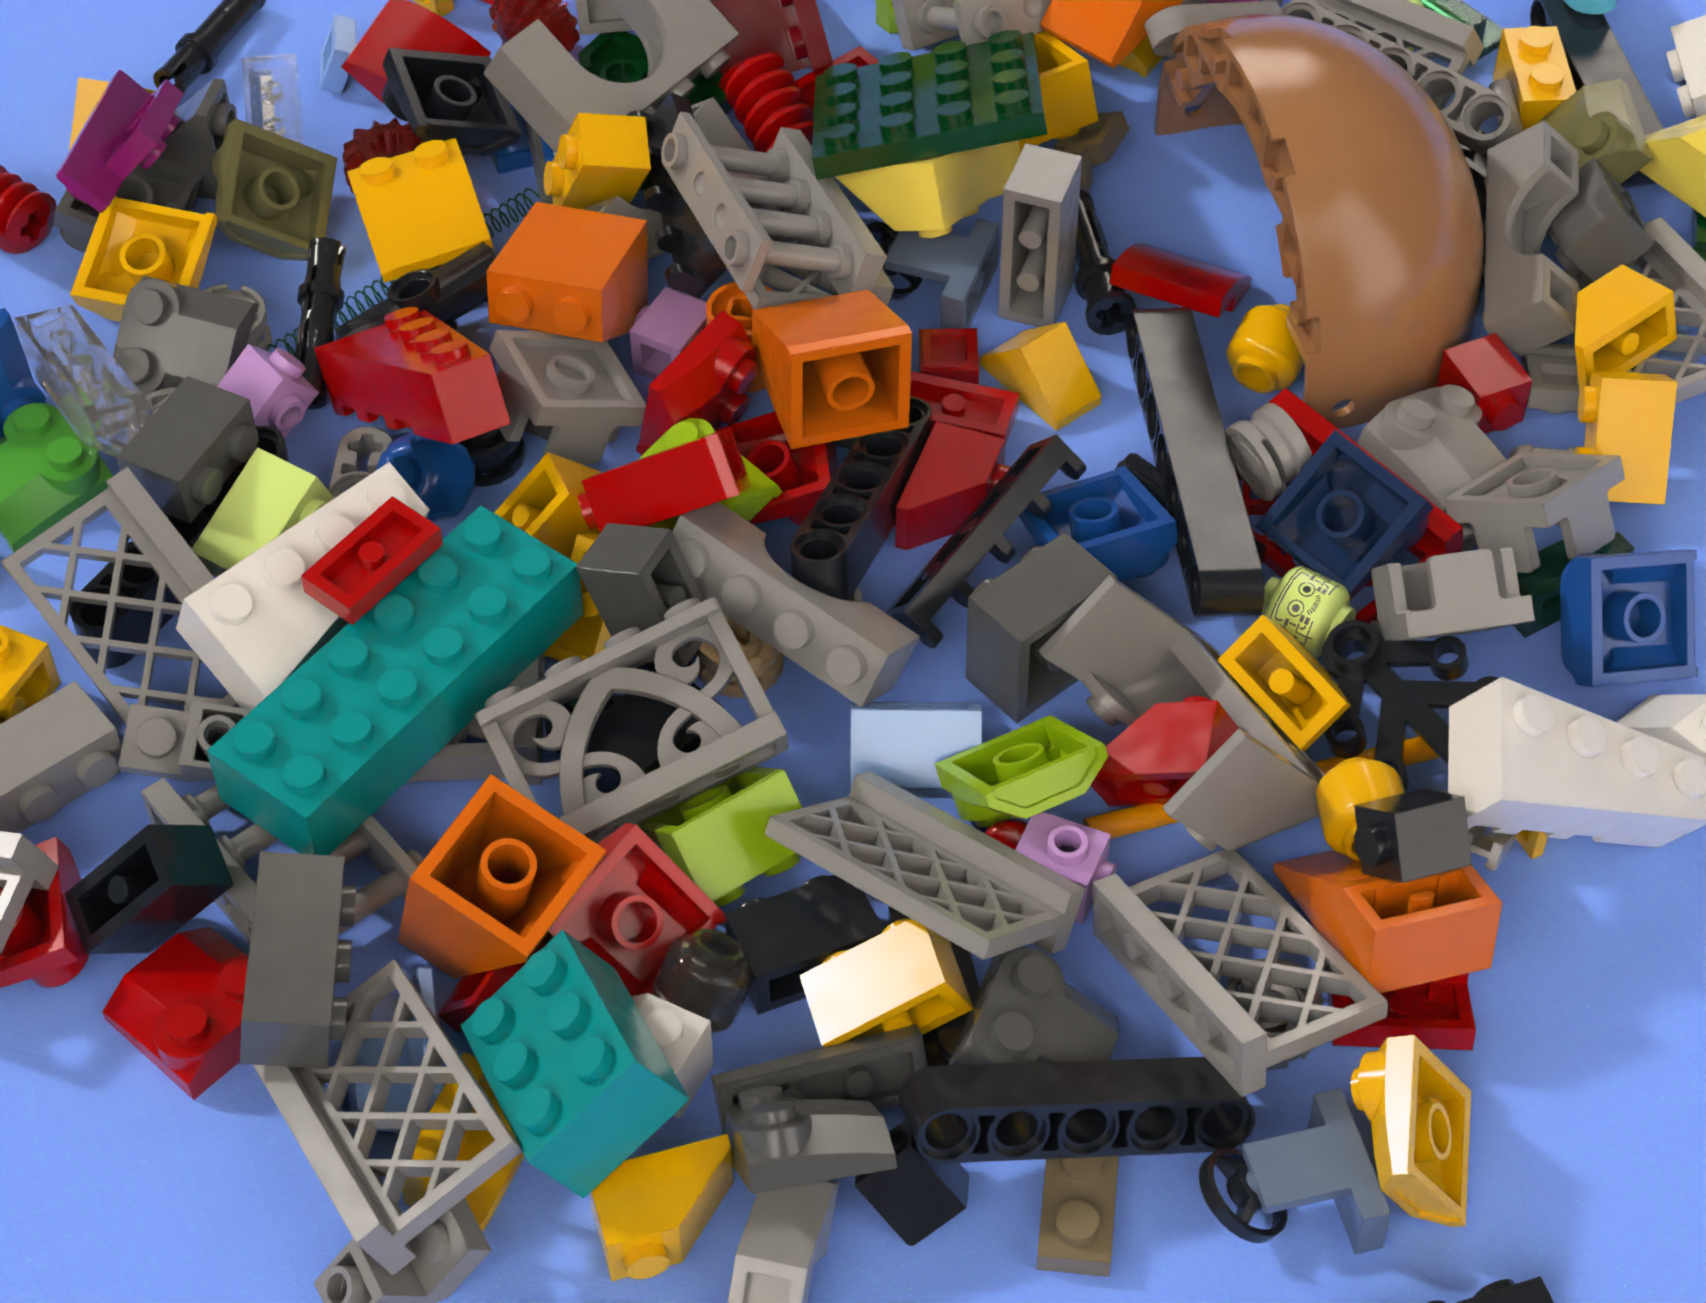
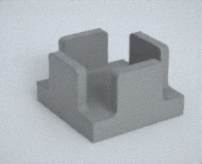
(567, 386)
(1540, 493)
(1449, 595)

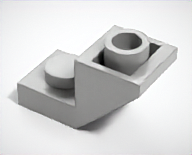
(175, 741)
(782, 1243)
(443, 1260)

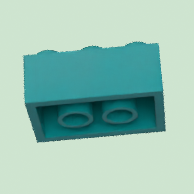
(573, 1064)

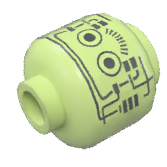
(1307, 606)

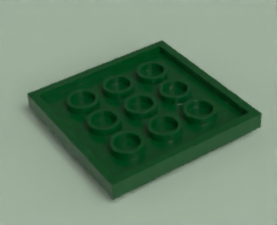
(927, 104)

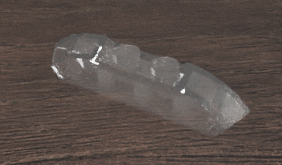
(82, 379)

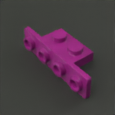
(119, 134)

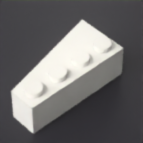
(256, 619)
(1568, 771)

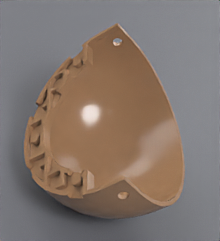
(1369, 195)

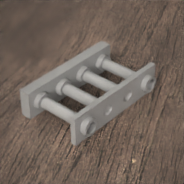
(932, 21)
(813, 208)
(237, 903)

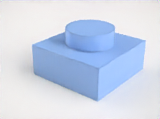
(335, 50)

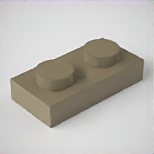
(1078, 1215)

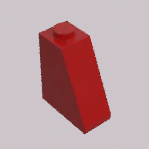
(666, 483)

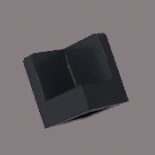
(916, 1194)

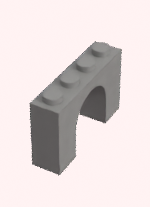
(552, 87)

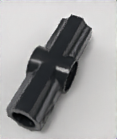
(442, 292)

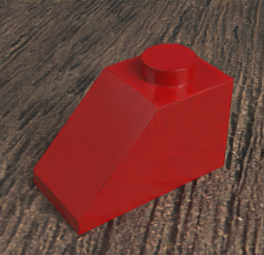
(947, 483)
(1162, 751)

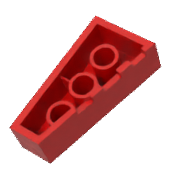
(415, 377)

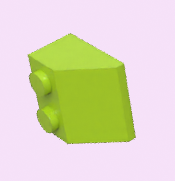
(722, 833)

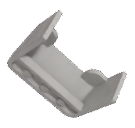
(1142, 656)

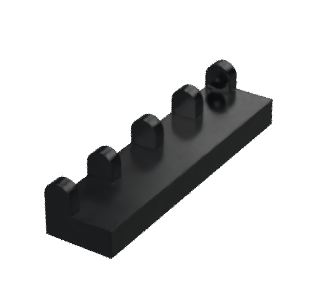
(693, 255)
(982, 534)

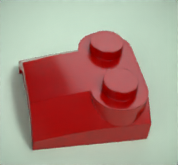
(702, 381)
(798, 472)
(635, 908)
(45, 936)
(185, 1008)

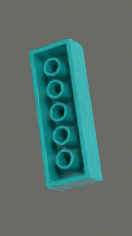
(396, 684)

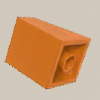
(571, 273)
(834, 367)
(494, 883)

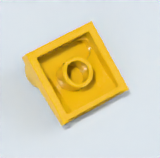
(136, 242)
(1418, 1128)

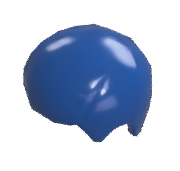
(435, 471)

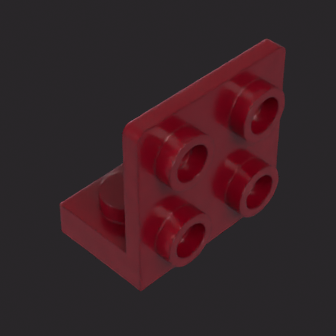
(776, 26)

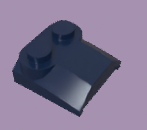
(1345, 515)

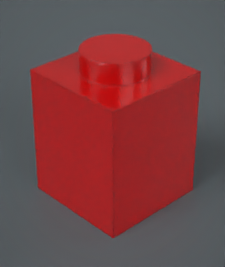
(1492, 377)

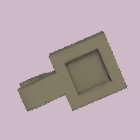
(1095, 143)

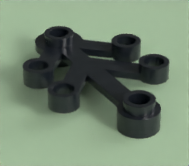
(1402, 700)

